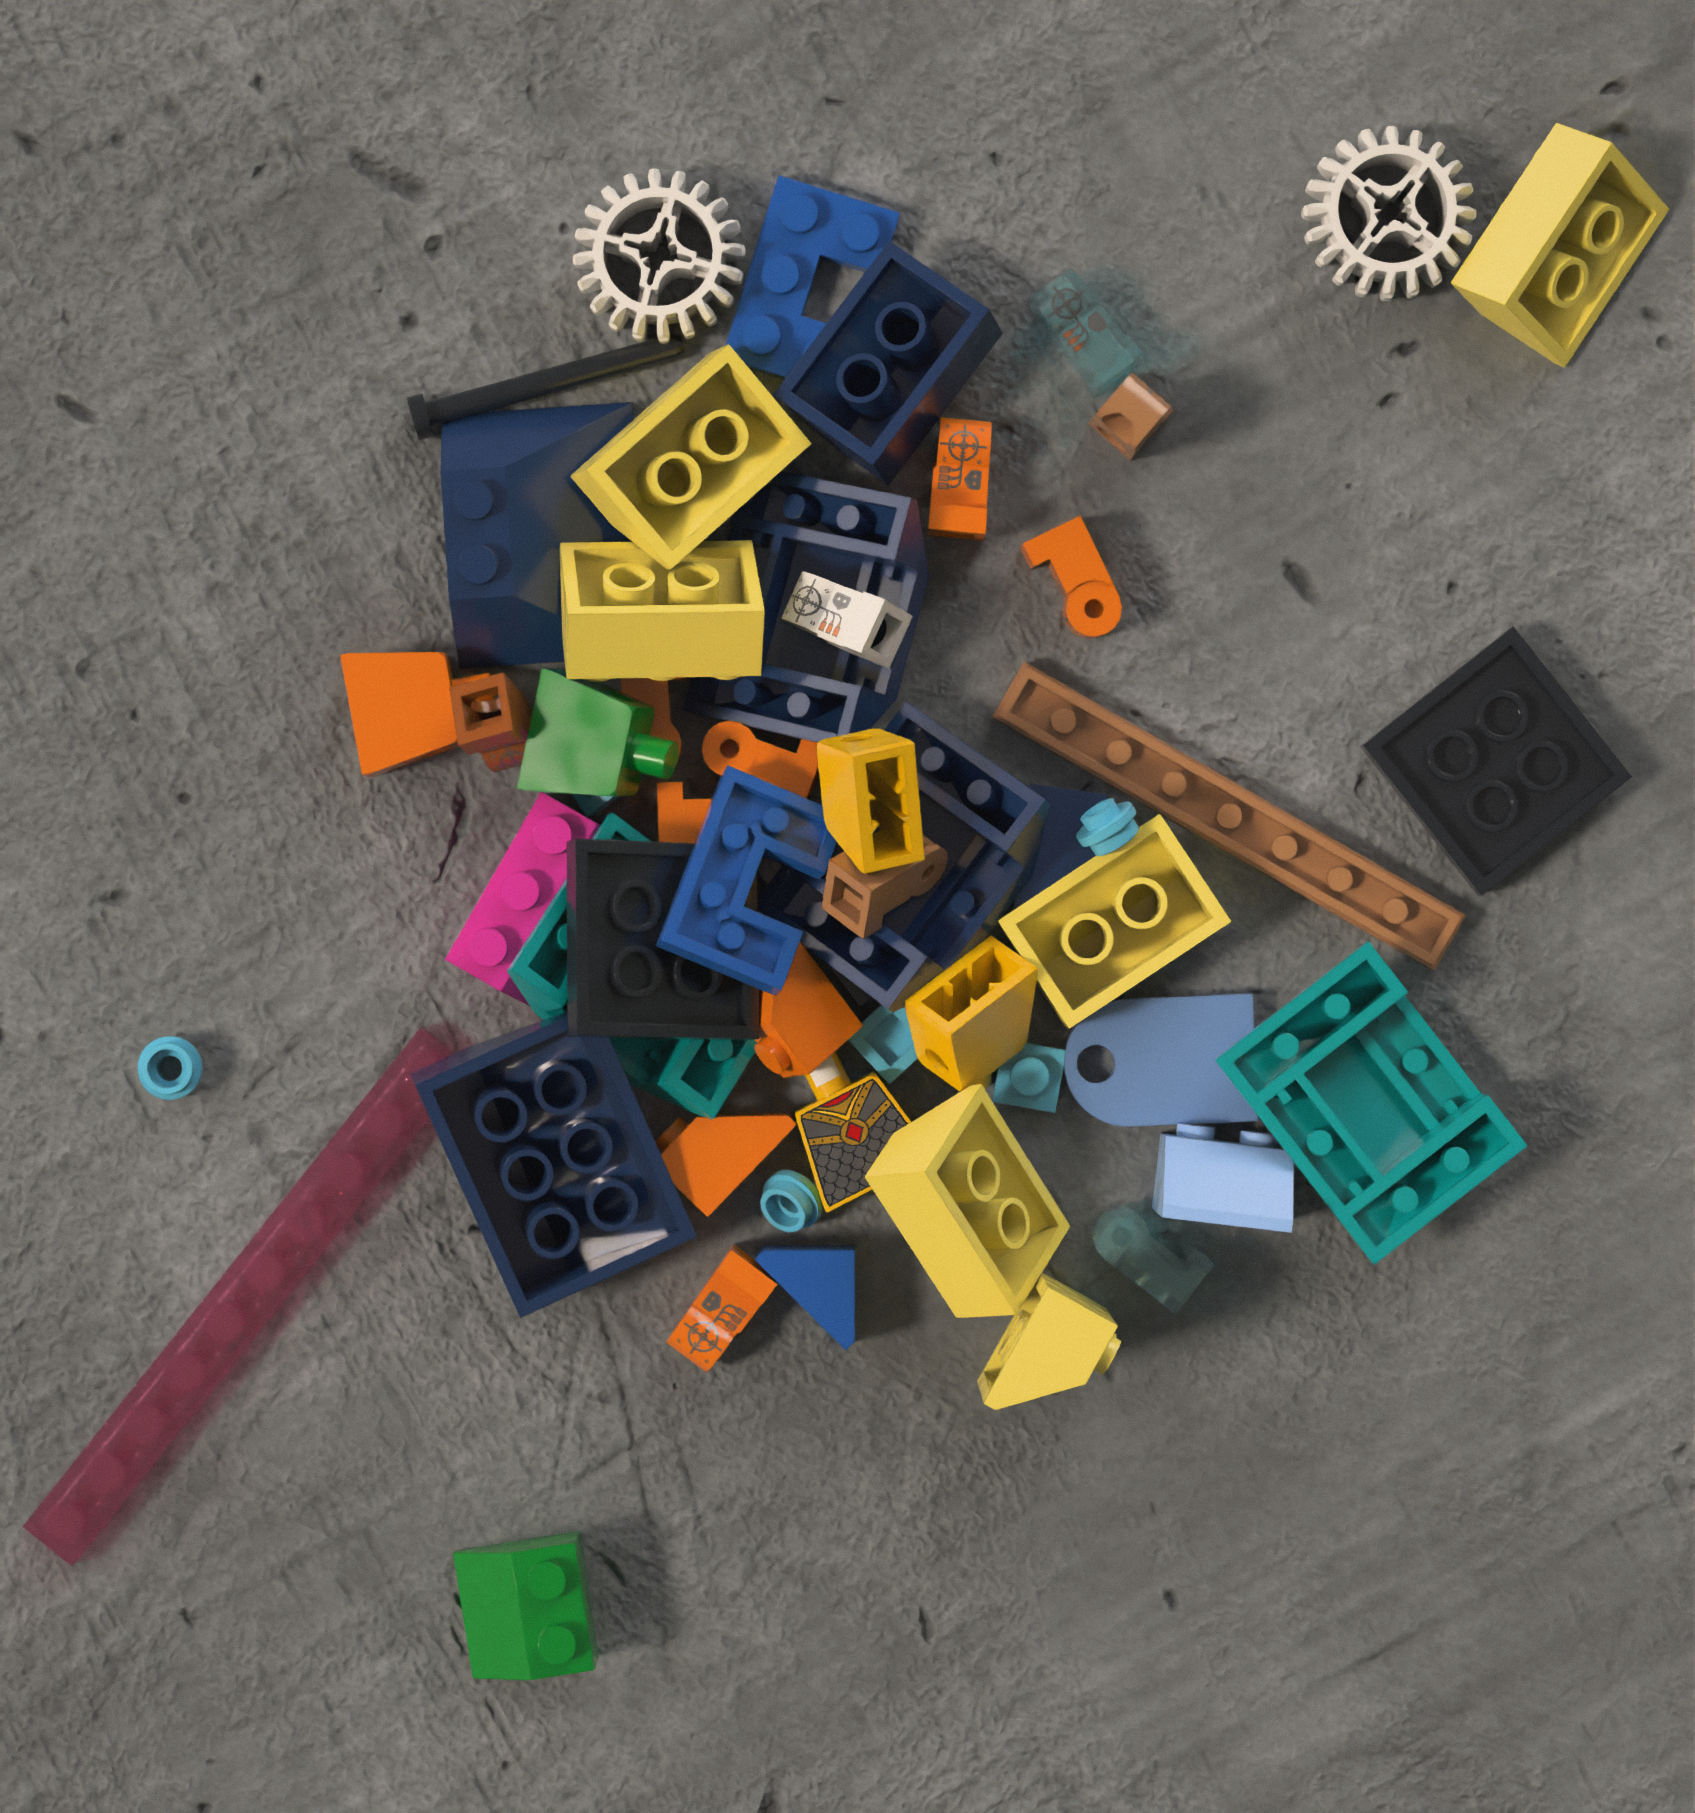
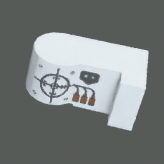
(846, 618)

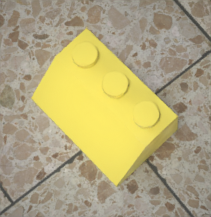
(1561, 243)
(691, 458)
(645, 621)
(1114, 922)
(969, 1205)
(1049, 1346)

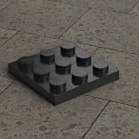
(1496, 761)
(615, 970)

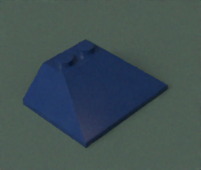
(504, 522)
(852, 539)
(992, 844)

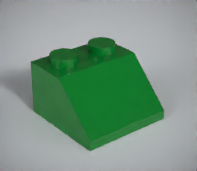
(527, 1608)

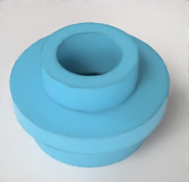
(1107, 826)
(150, 1072)
(790, 1201)

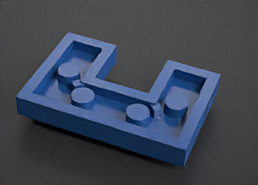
(797, 232)
(708, 910)

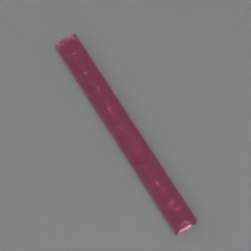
(237, 1307)

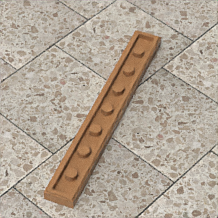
(1228, 816)

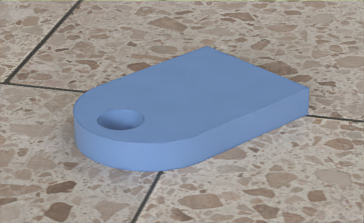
(1162, 1060)

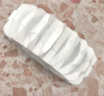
(1422, 170)
(688, 265)

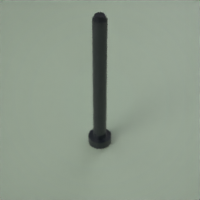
(540, 383)

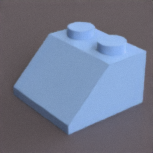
(1224, 1179)

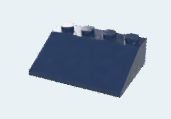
(553, 1159)

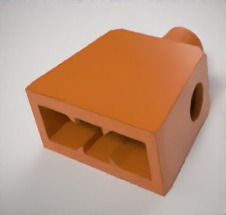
(401, 707)

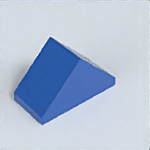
(820, 1281)

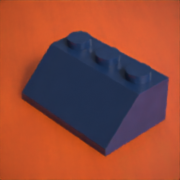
(889, 362)

